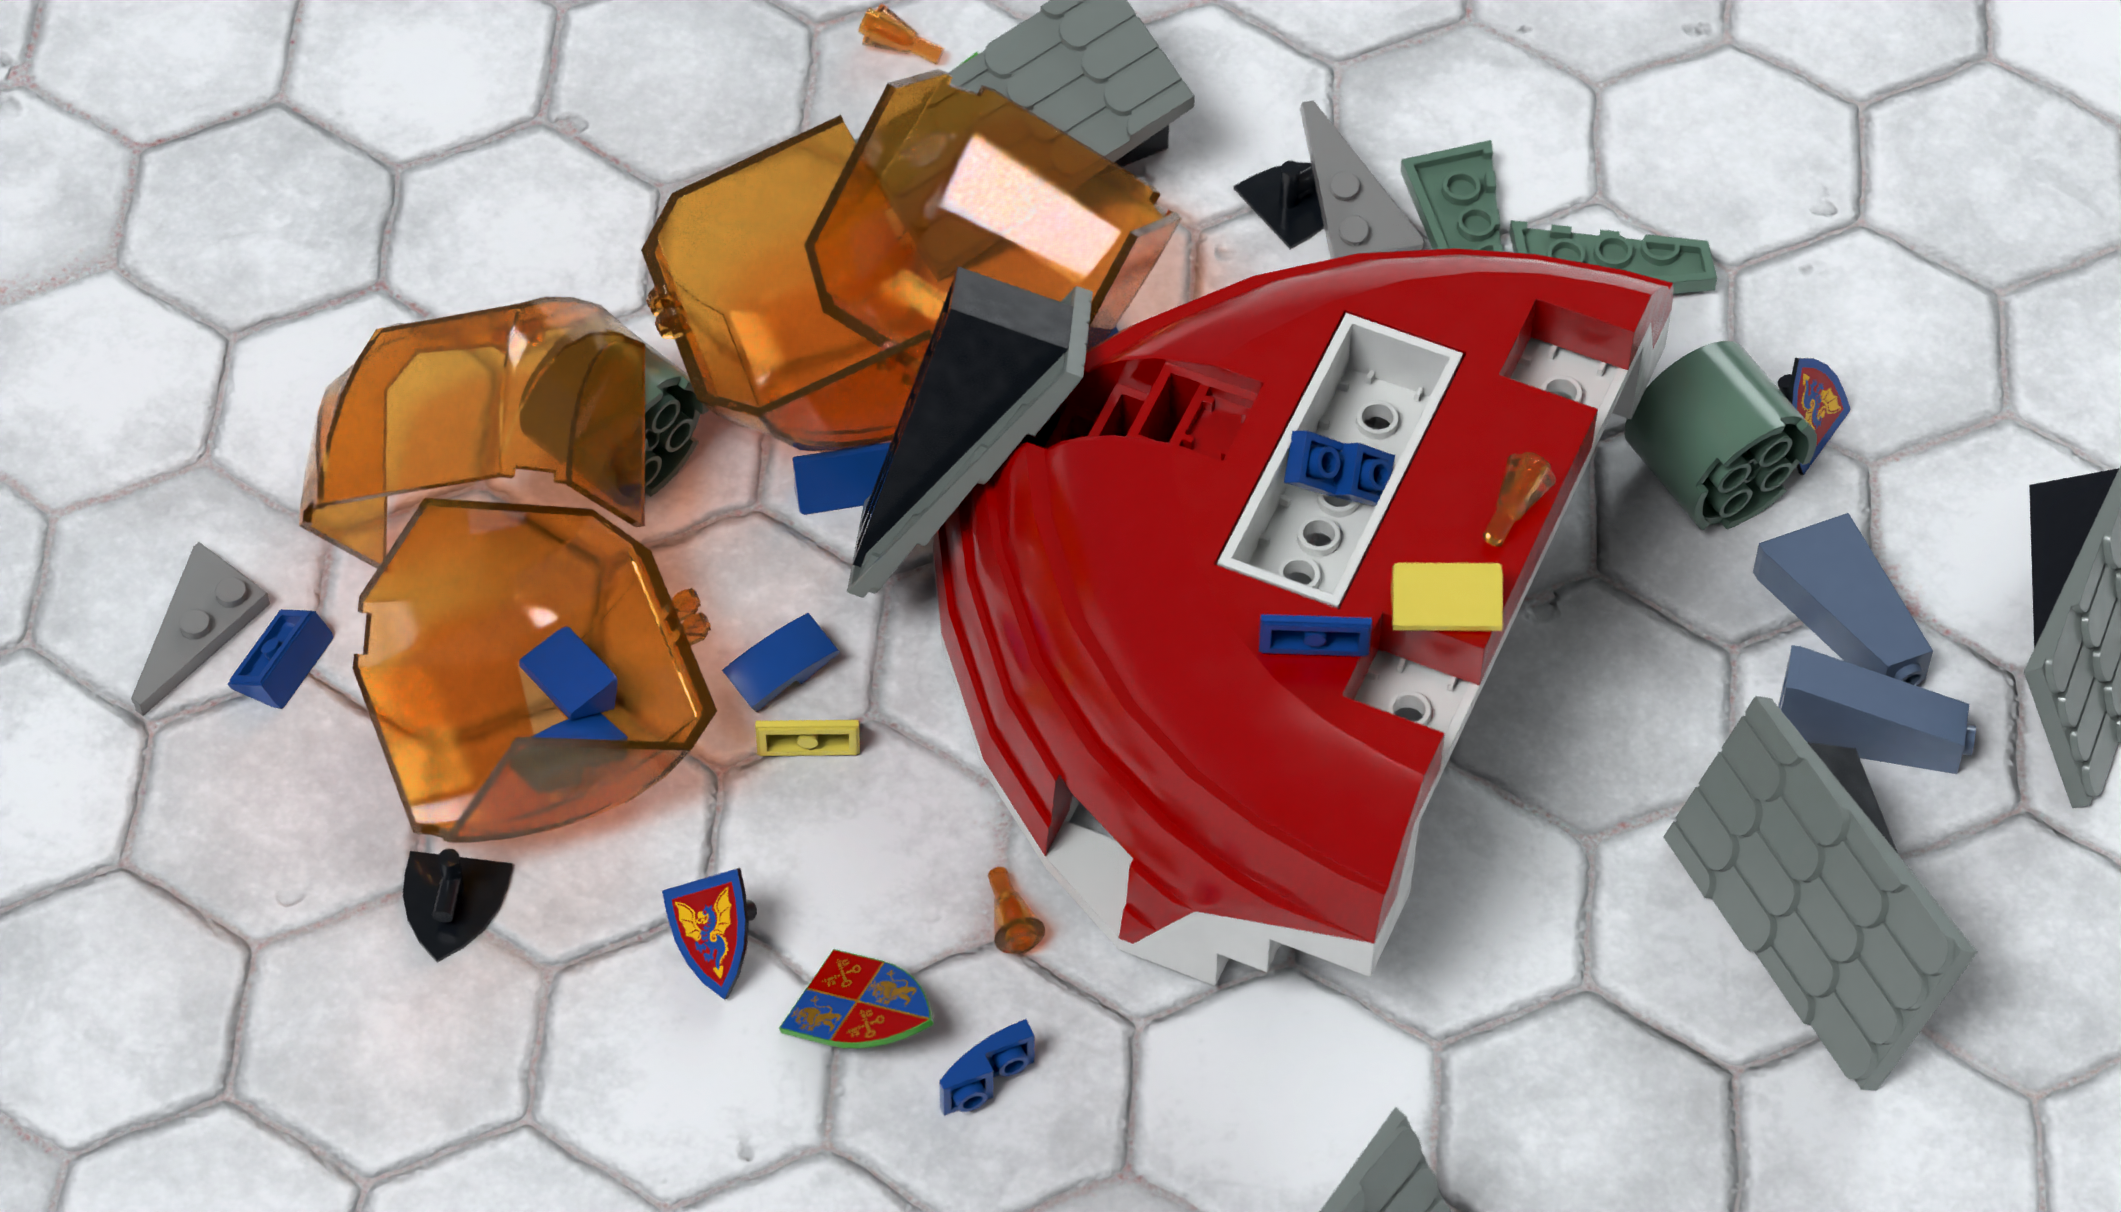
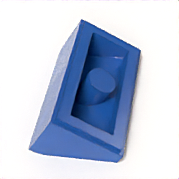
(837, 477)
(1314, 635)
(282, 657)
(571, 675)

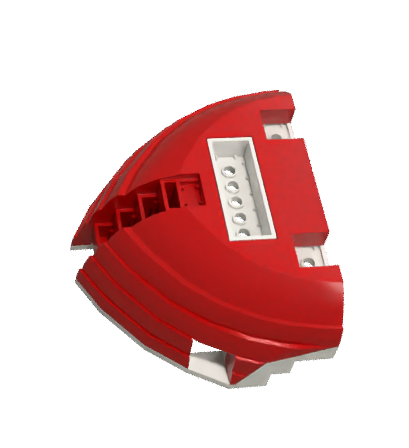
(1126, 552)

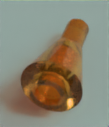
(889, 32)
(1523, 484)
(1015, 923)

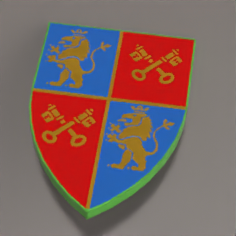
(859, 1004)

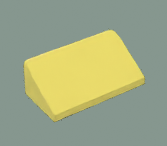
(1447, 596)
(807, 737)

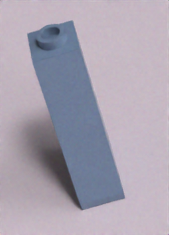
(1844, 597)
(1874, 713)

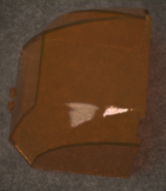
(979, 188)
(748, 309)
(471, 402)
(444, 682)

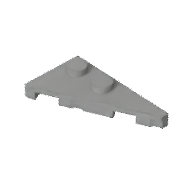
(1352, 202)
(204, 614)

